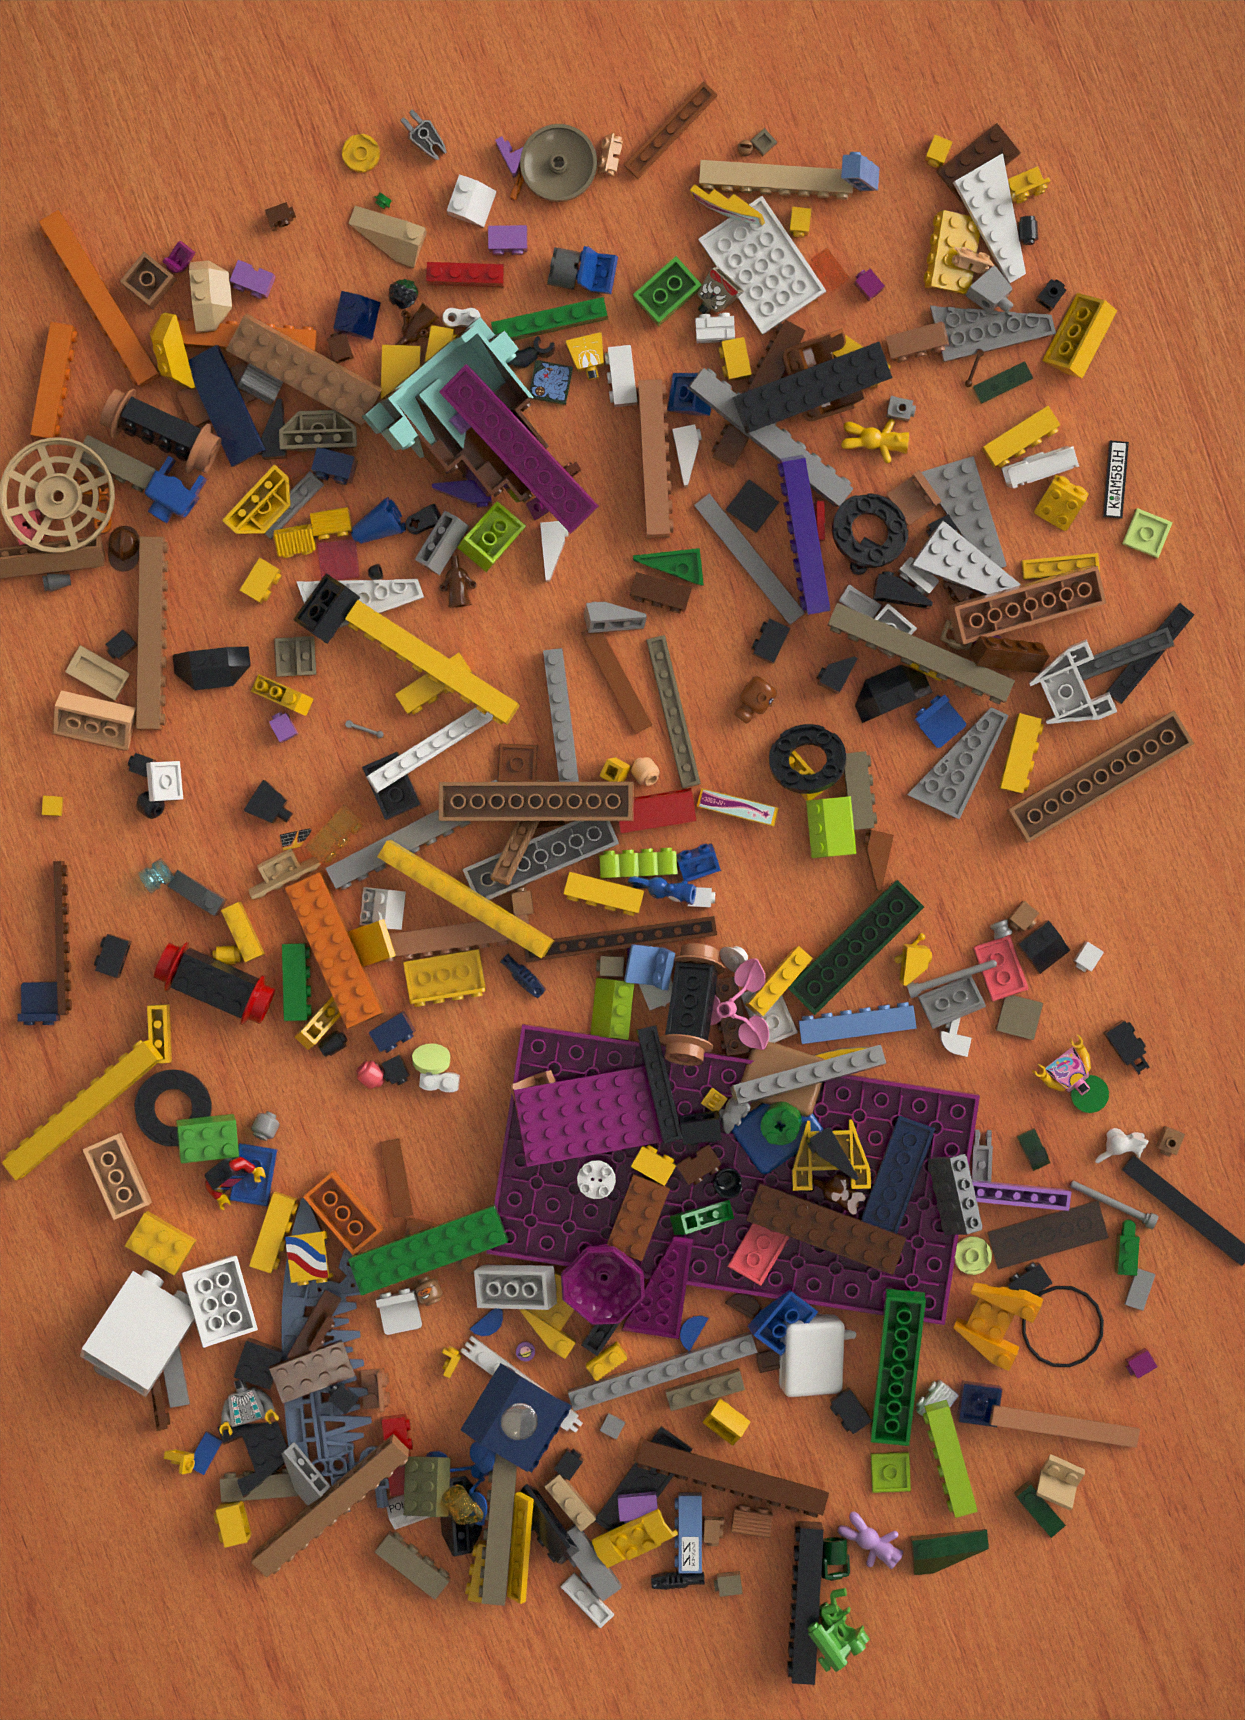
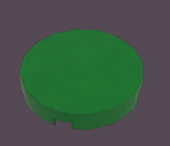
(1094, 1099)

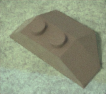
(317, 429)

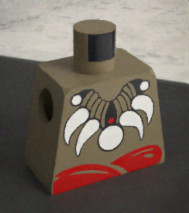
(717, 291)

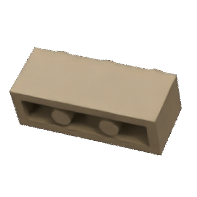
(570, 1501)

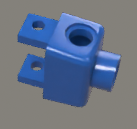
(170, 494)

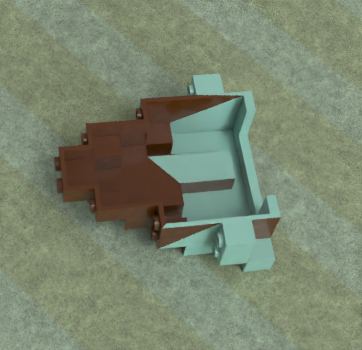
(419, 415)

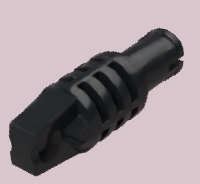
(676, 1580)

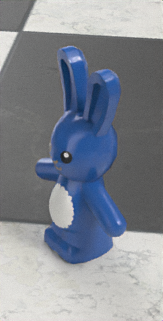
(660, 888)

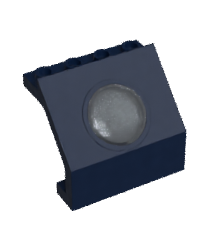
(515, 1418)

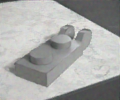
(982, 1158)

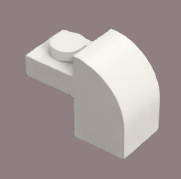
(952, 1041)

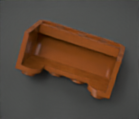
(816, 352)

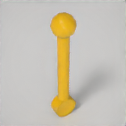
(921, 937)

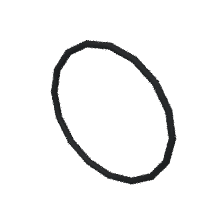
(1097, 1343)

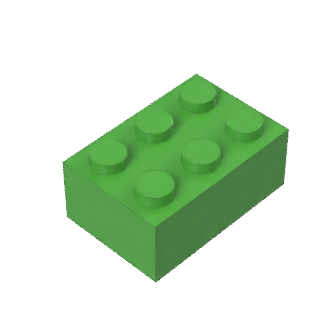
(667, 291)
(207, 1138)

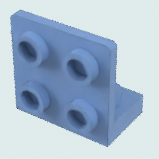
(649, 966)

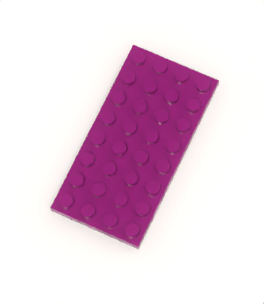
(586, 1116)

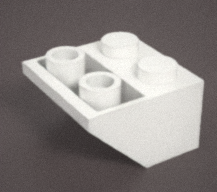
(382, 904)

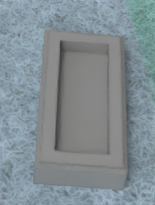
(1139, 1289)

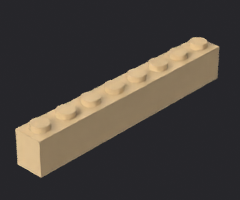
(773, 178)

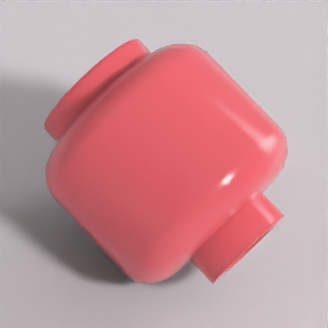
(370, 1074)

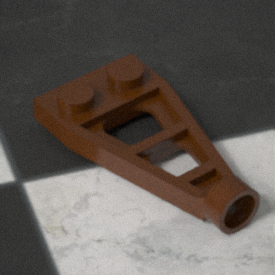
(161, 1418)

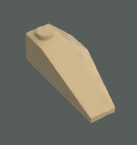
(392, 235)

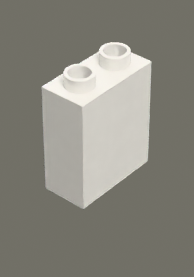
(139, 1332)

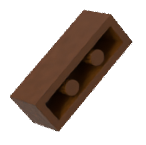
(660, 592)

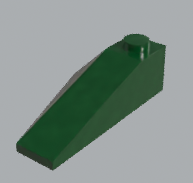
(942, 1550)

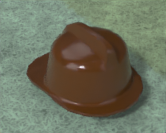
(123, 548)

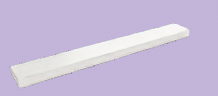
(427, 749)

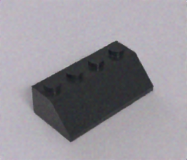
(549, 1529)

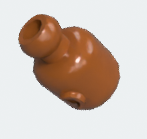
(756, 698)

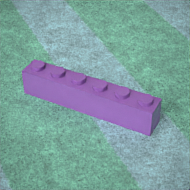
(1022, 1195)

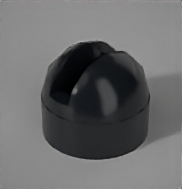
(375, 572)

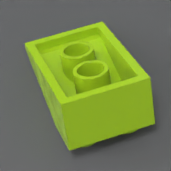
(491, 536)

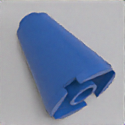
(379, 523)

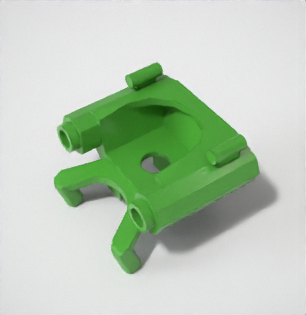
(836, 1638)

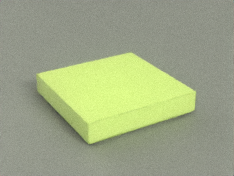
(1147, 533)

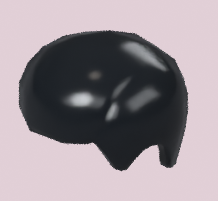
(727, 1183)

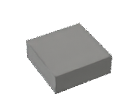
(612, 1426)

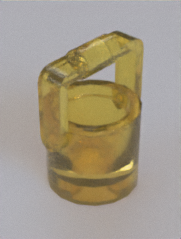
(461, 1505)

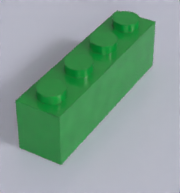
(296, 982)

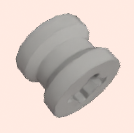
(1001, 929)

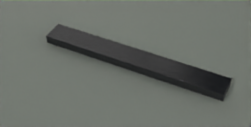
(1185, 1209)

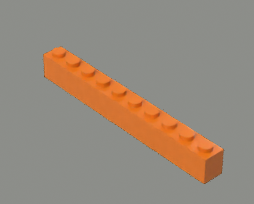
(99, 298)

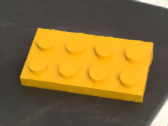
(949, 232)
(444, 977)

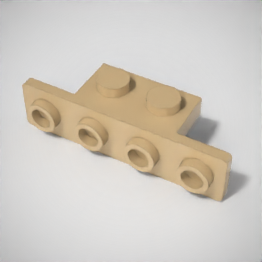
(281, 870)

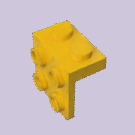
(1061, 502)

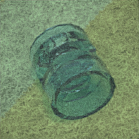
(156, 875)

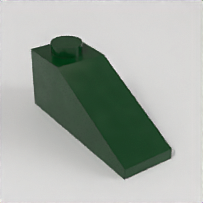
(1039, 1509)

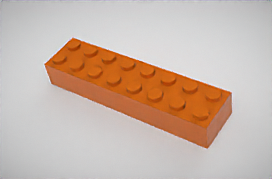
(334, 950)

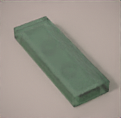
(1003, 382)

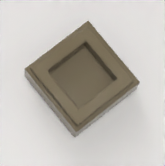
(763, 142)

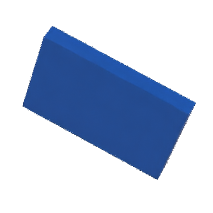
(247, 1189)

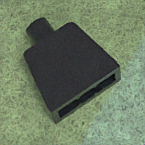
(268, 804)

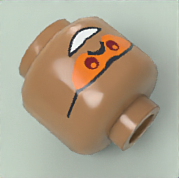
(428, 1291)

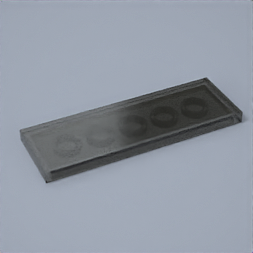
(1047, 1234)

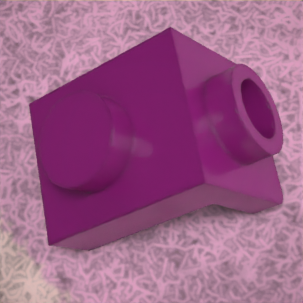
(179, 258)

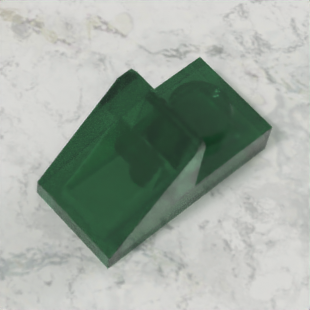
(1033, 1149)

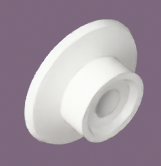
(733, 957)

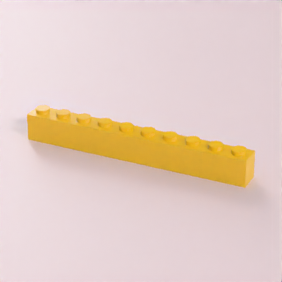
(432, 662)
(465, 898)
(82, 1109)

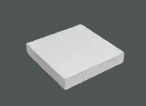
(164, 781)

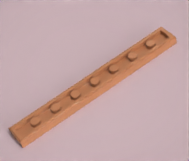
(1064, 1426)

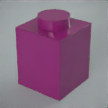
(868, 284)
(1140, 1363)

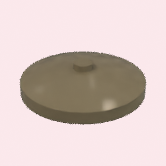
(558, 162)

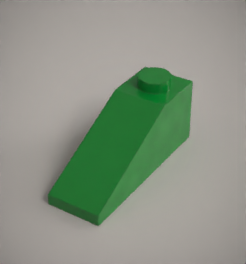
(701, 1217)

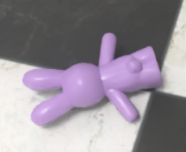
(869, 1539)

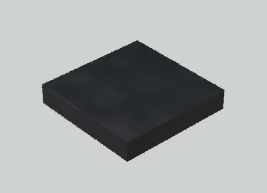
(752, 506)

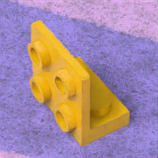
(1027, 184)

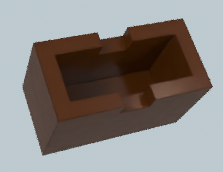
(698, 1166)

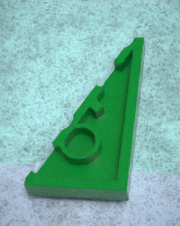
(680, 563)

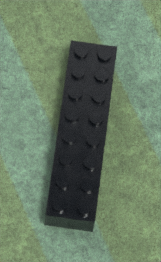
(812, 387)
(806, 1601)

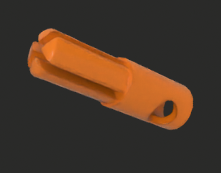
(517, 187)

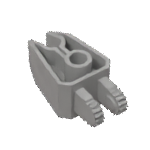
(424, 135)

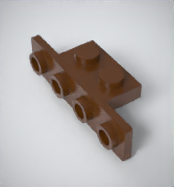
(316, 1326)

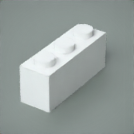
(621, 376)

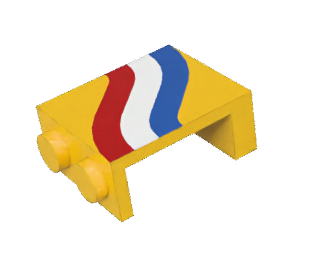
(307, 1258)

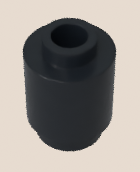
(1028, 230)
(332, 1043)

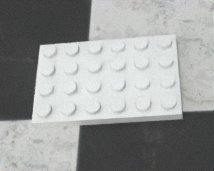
(764, 265)

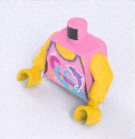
(1068, 1070)

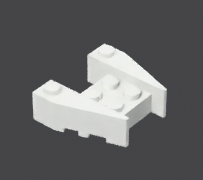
(1067, 690)

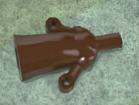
(418, 324)
(457, 581)

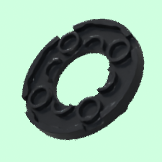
(887, 512)
(807, 735)
(156, 1085)

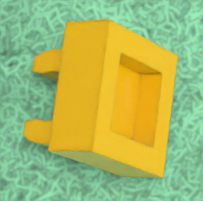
(714, 1100)

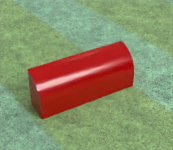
(661, 810)

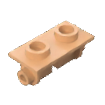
(611, 145)
(966, 256)

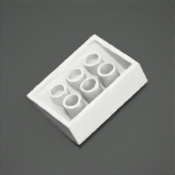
(219, 1301)

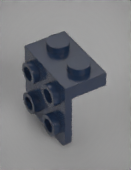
(39, 1003)

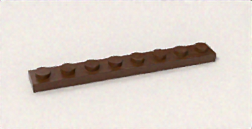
(62, 929)

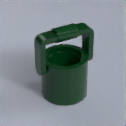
(835, 1554)

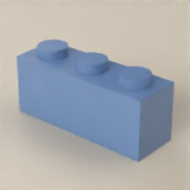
(860, 172)

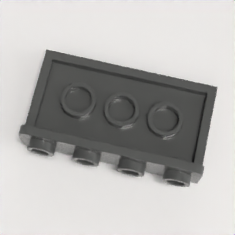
(955, 1195)

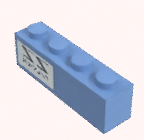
(689, 1532)

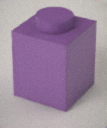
(283, 727)

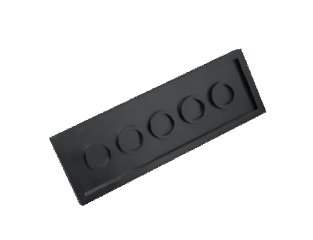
(639, 1481)

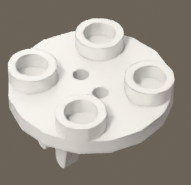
(597, 1170)

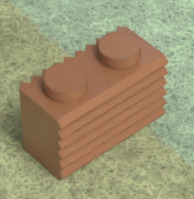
(751, 1521)

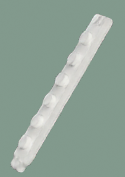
(490, 1361)

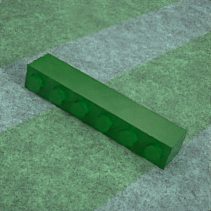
(552, 319)

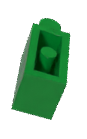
(1127, 1250)

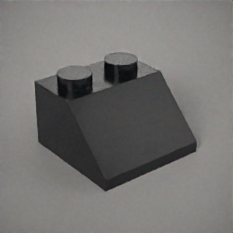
(836, 674)
(1043, 946)

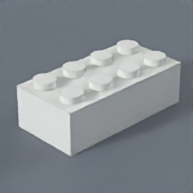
(515, 1287)

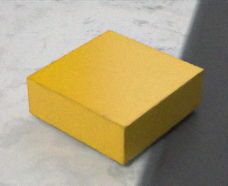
(52, 805)

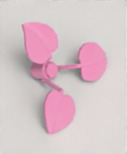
(755, 1031)

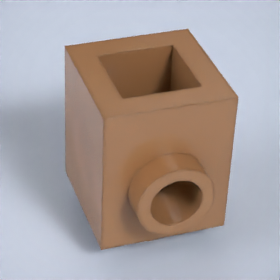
(1023, 917)
(1170, 1141)

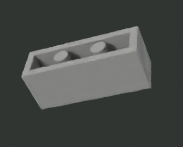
(442, 542)

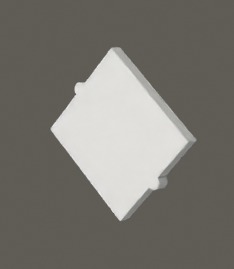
(656, 997)

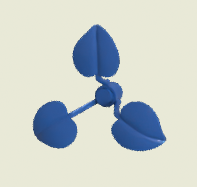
(484, 1464)

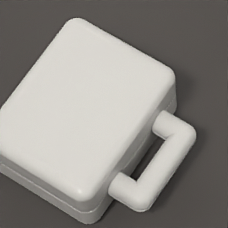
(813, 1356)

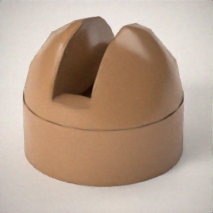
(745, 151)

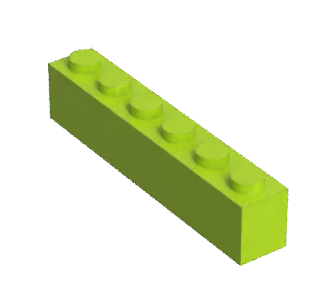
(950, 1457)

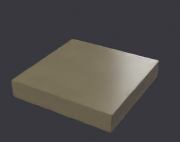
(1019, 1017)

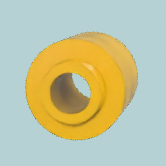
(227, 954)

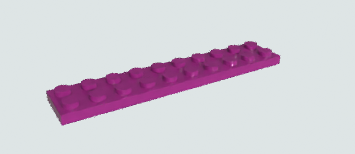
(518, 449)

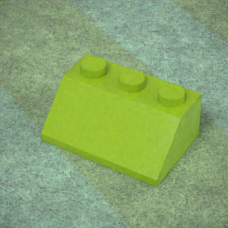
(831, 827)
(612, 1008)

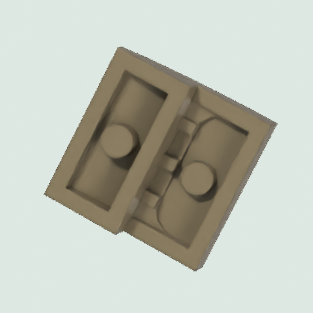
(294, 656)

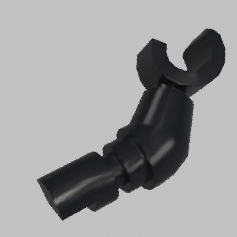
(529, 355)

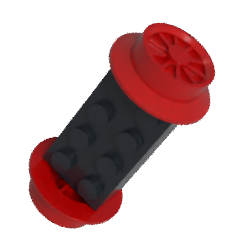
(214, 983)

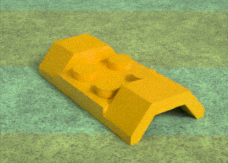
(632, 1539)

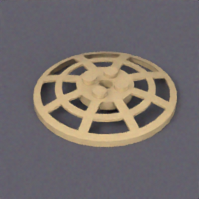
(48, 487)

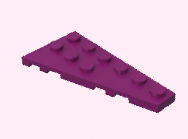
(664, 1294)

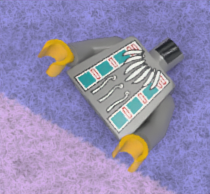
(246, 1406)

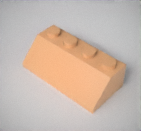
(94, 720)

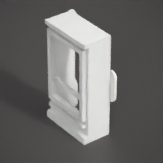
(1040, 466)

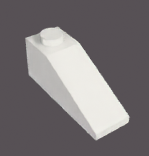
(686, 445)
(553, 541)

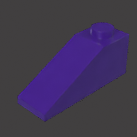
(465, 491)

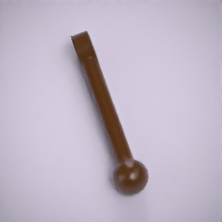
(979, 352)

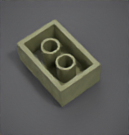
(424, 1486)

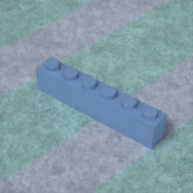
(857, 1024)

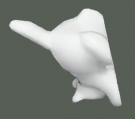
(1119, 1143)

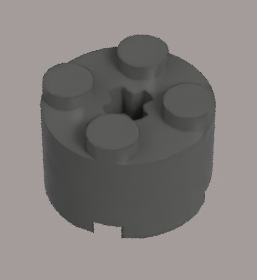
(564, 268)

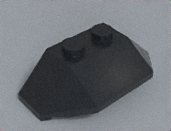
(212, 667)
(890, 691)
(458, 1537)

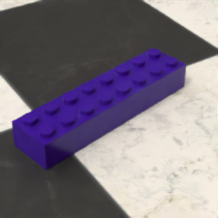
(804, 533)

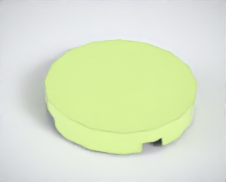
(431, 1058)
(973, 1255)

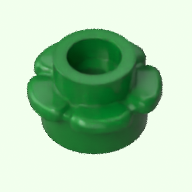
(382, 200)

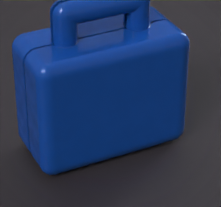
(762, 1153)

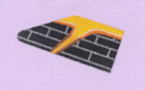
(294, 839)

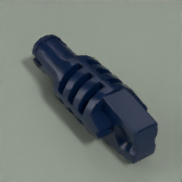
(523, 976)

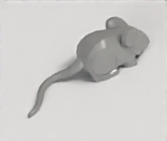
(732, 1115)

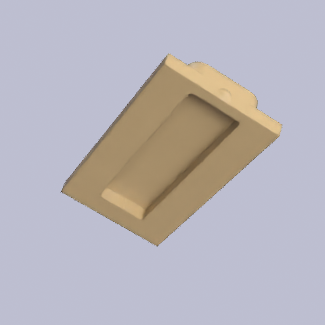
(97, 672)

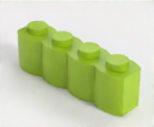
(638, 864)

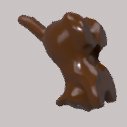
(837, 1191)

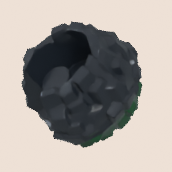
(403, 293)

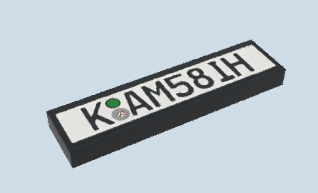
(1115, 479)

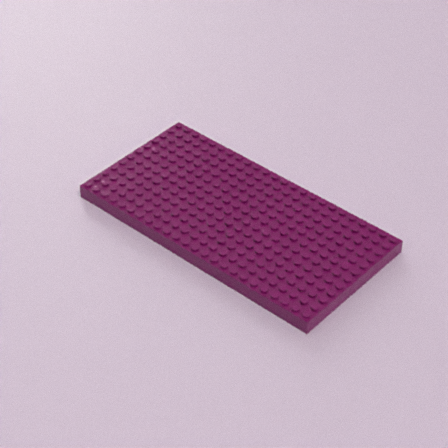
(554, 1221)

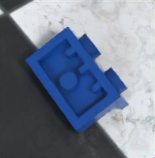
(698, 862)

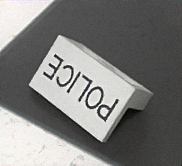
(396, 1516)

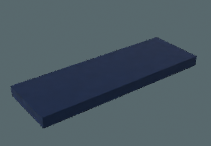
(225, 406)
(897, 1174)

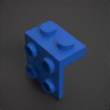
(596, 271)
(939, 721)

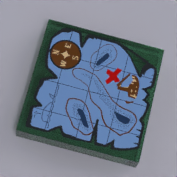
(551, 382)

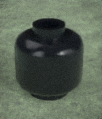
(148, 808)

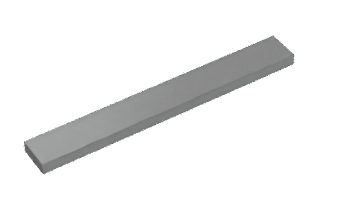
(749, 559)

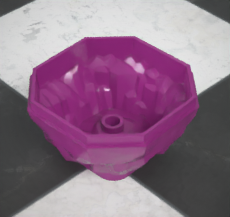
(599, 1296)

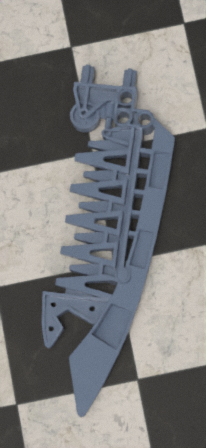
(337, 1442)

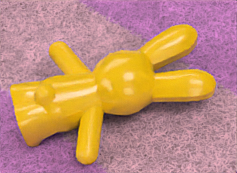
(872, 439)

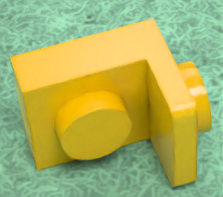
(450, 1365)
(181, 1458)

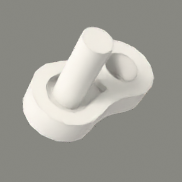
(462, 317)

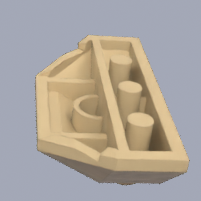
(209, 295)

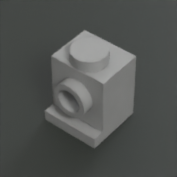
(894, 412)

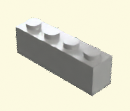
(601, 1578)

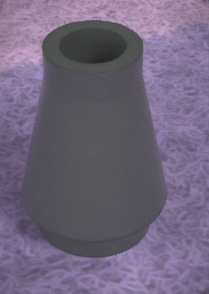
(56, 581)

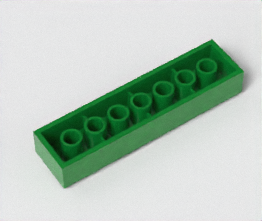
(428, 1249)
(897, 1367)

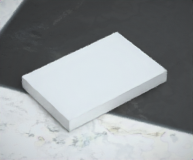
(777, 1019)

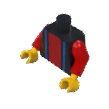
(227, 1174)

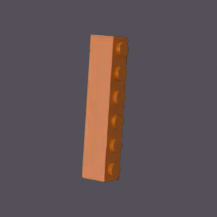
(53, 381)

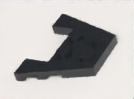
(264, 1447)

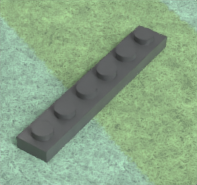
(1126, 654)

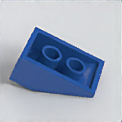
(769, 1324)

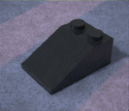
(894, 590)
(828, 1148)

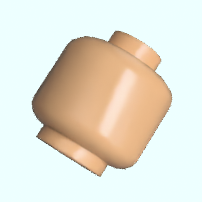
(645, 771)

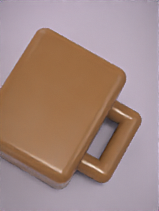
(777, 1059)

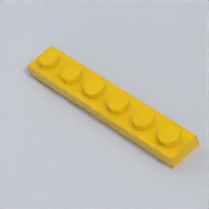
(520, 1547)

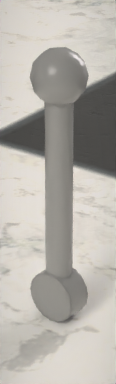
(349, 724)

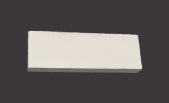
(584, 1598)

